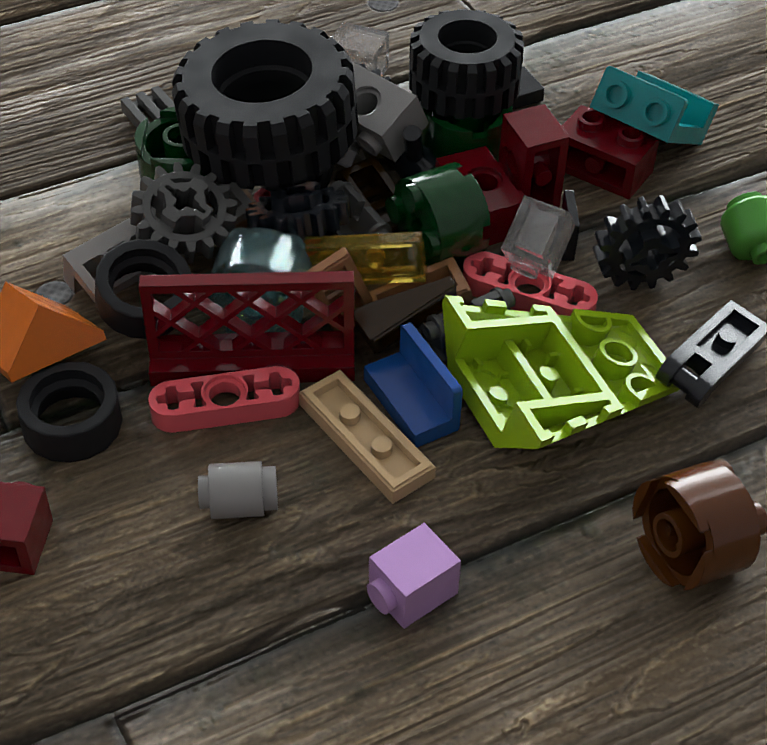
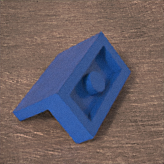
(416, 389)

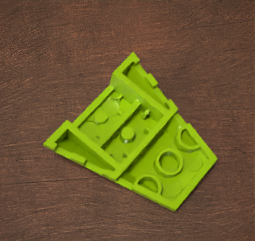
(545, 372)

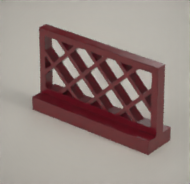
(200, 353)

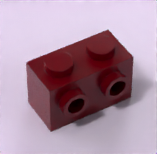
(608, 152)

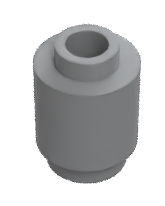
(238, 490)

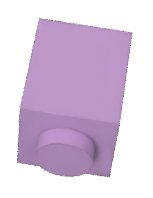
(413, 575)

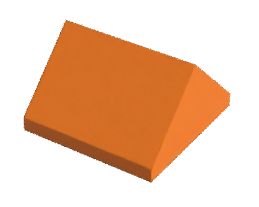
(39, 332)

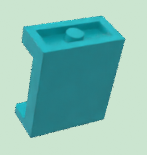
(654, 106)

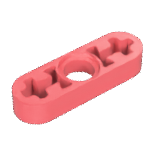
(497, 270)
(210, 415)

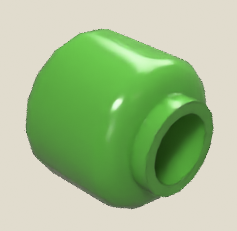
(746, 227)

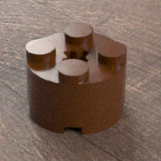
(698, 524)

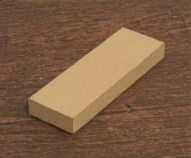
(367, 436)

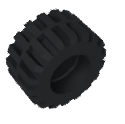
(465, 63)

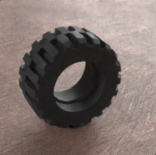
(266, 104)

